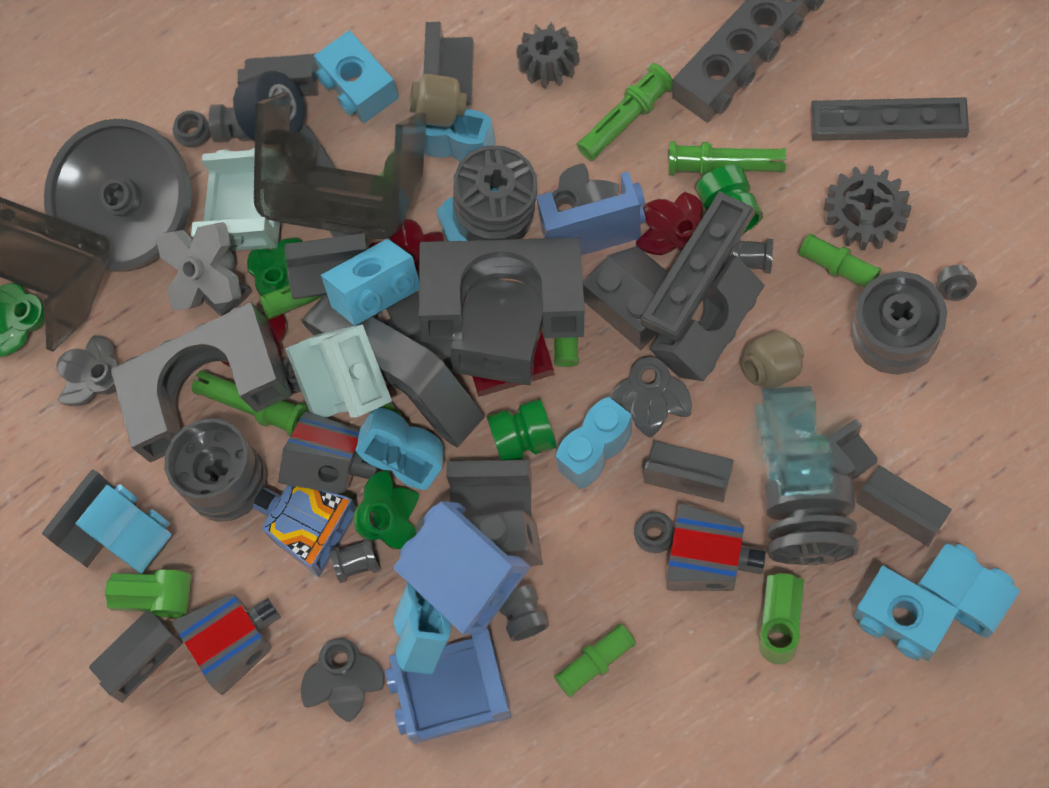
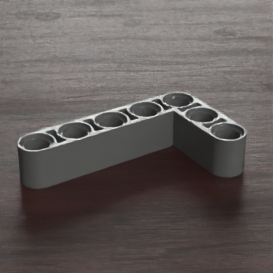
(412, 371)

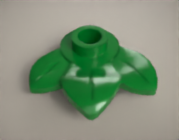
(270, 267)
(18, 316)
(389, 509)

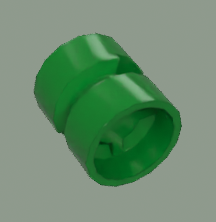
(732, 182)
(521, 431)

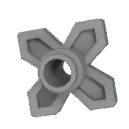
(203, 266)

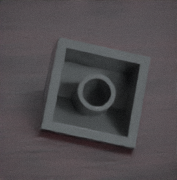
(623, 290)

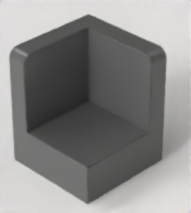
(850, 452)

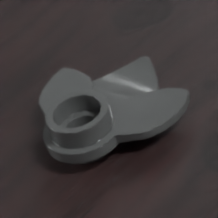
(578, 190)
(87, 371)
(652, 401)
(344, 685)

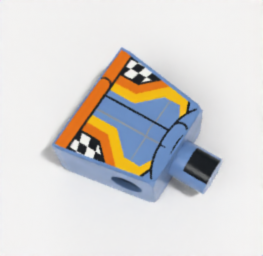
(306, 522)

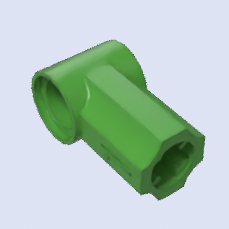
(160, 594)
(781, 615)

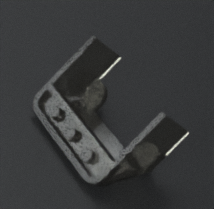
(300, 193)
(54, 261)

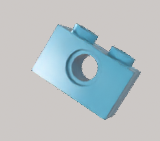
(350, 59)
(371, 281)
(930, 614)

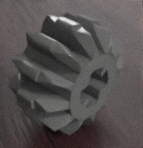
(548, 55)

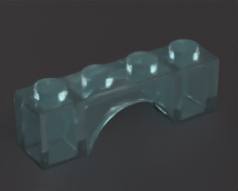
(791, 447)

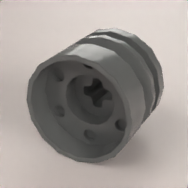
(489, 213)
(205, 454)
(812, 526)

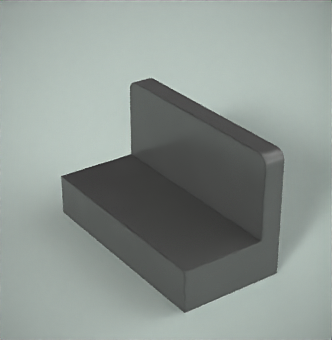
(449, 57)
(297, 67)
(312, 258)
(688, 471)
(490, 486)
(903, 505)
(62, 527)
(134, 656)

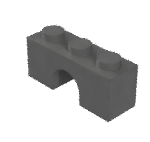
(725, 307)

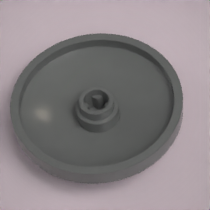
(120, 185)

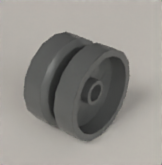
(898, 322)

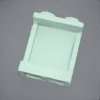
(231, 201)
(338, 373)

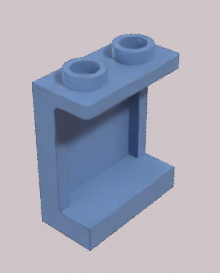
(596, 223)
(459, 568)
(458, 695)

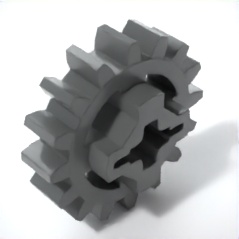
(859, 224)

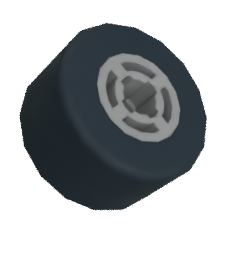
(260, 88)

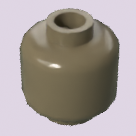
(438, 98)
(772, 360)

